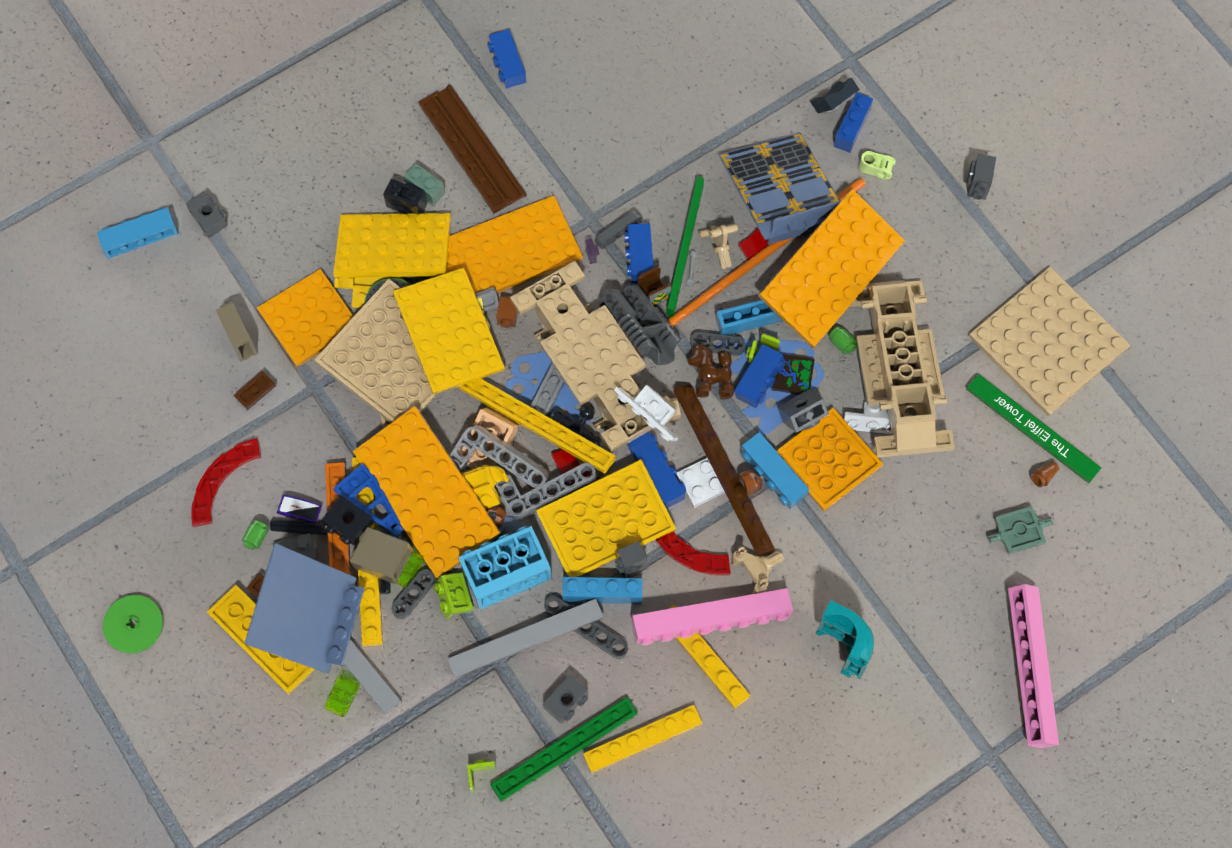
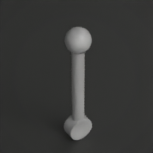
(690, 282)

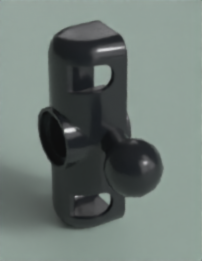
(586, 413)

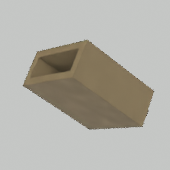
(236, 331)
(381, 555)

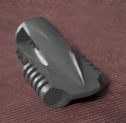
(642, 323)

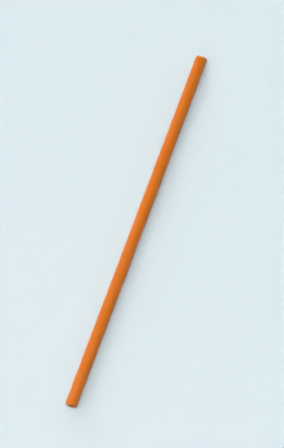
(743, 269)

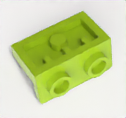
(453, 594)

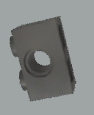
(209, 223)
(631, 560)
(571, 688)

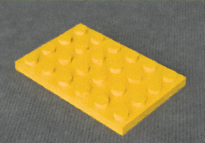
(392, 245)
(448, 331)
(605, 518)

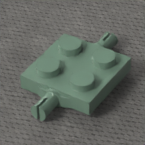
(1020, 530)

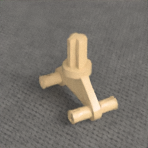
(719, 236)
(757, 566)

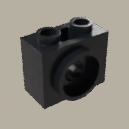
(404, 197)
(348, 532)

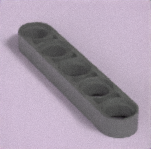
(592, 635)

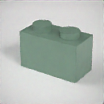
(425, 181)

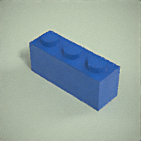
(506, 59)
(853, 122)
(639, 250)
(759, 376)

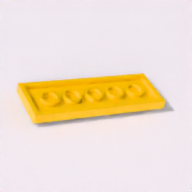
(234, 616)

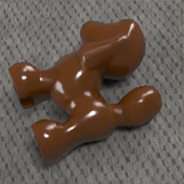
(709, 374)

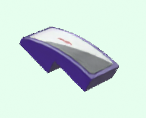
(298, 508)

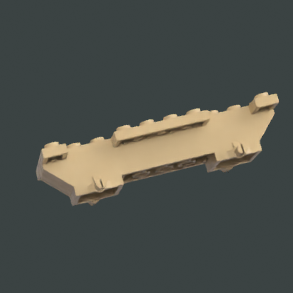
(587, 352)
(901, 369)

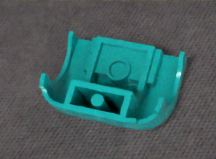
(852, 631)

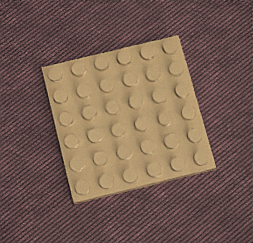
(1049, 341)
(378, 358)

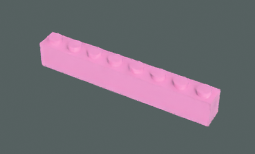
(711, 616)
(1033, 666)

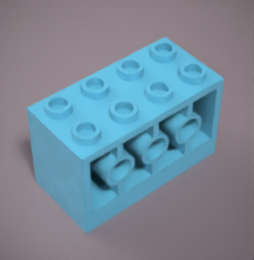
(505, 567)

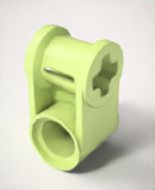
(877, 165)

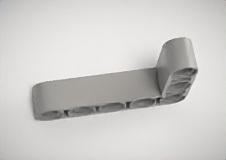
(497, 455)
(543, 492)

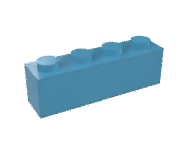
(137, 232)
(745, 318)
(774, 470)
(602, 589)

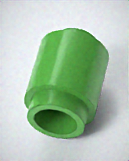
(843, 340)
(254, 535)

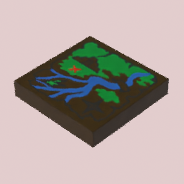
(795, 375)

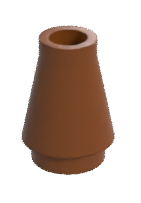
(1043, 475)

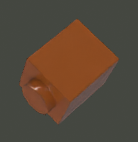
(506, 313)

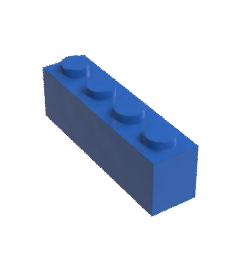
(660, 472)

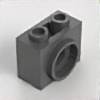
(981, 176)
(803, 411)

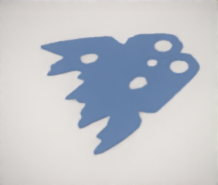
(539, 368)
(771, 417)

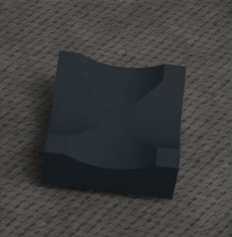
(837, 94)

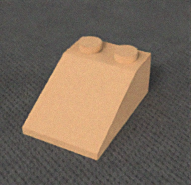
(497, 425)

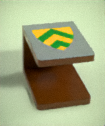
(651, 280)

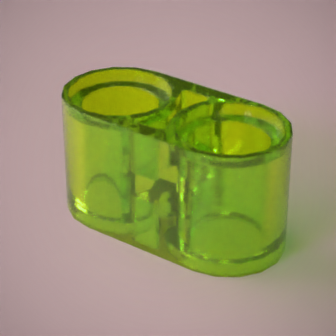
(411, 569)
(342, 696)

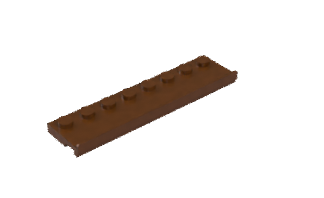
(472, 149)

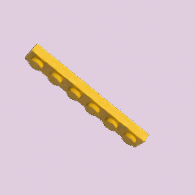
(714, 669)
(642, 738)

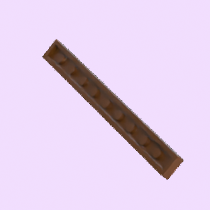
(724, 470)

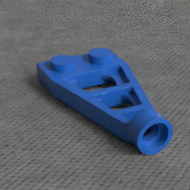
(355, 483)

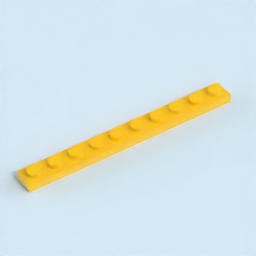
(539, 424)
(370, 603)

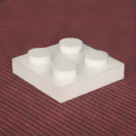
(700, 482)

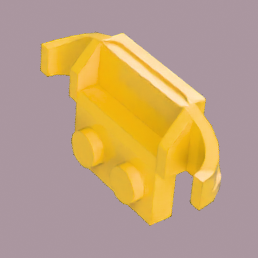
(360, 287)
(483, 481)

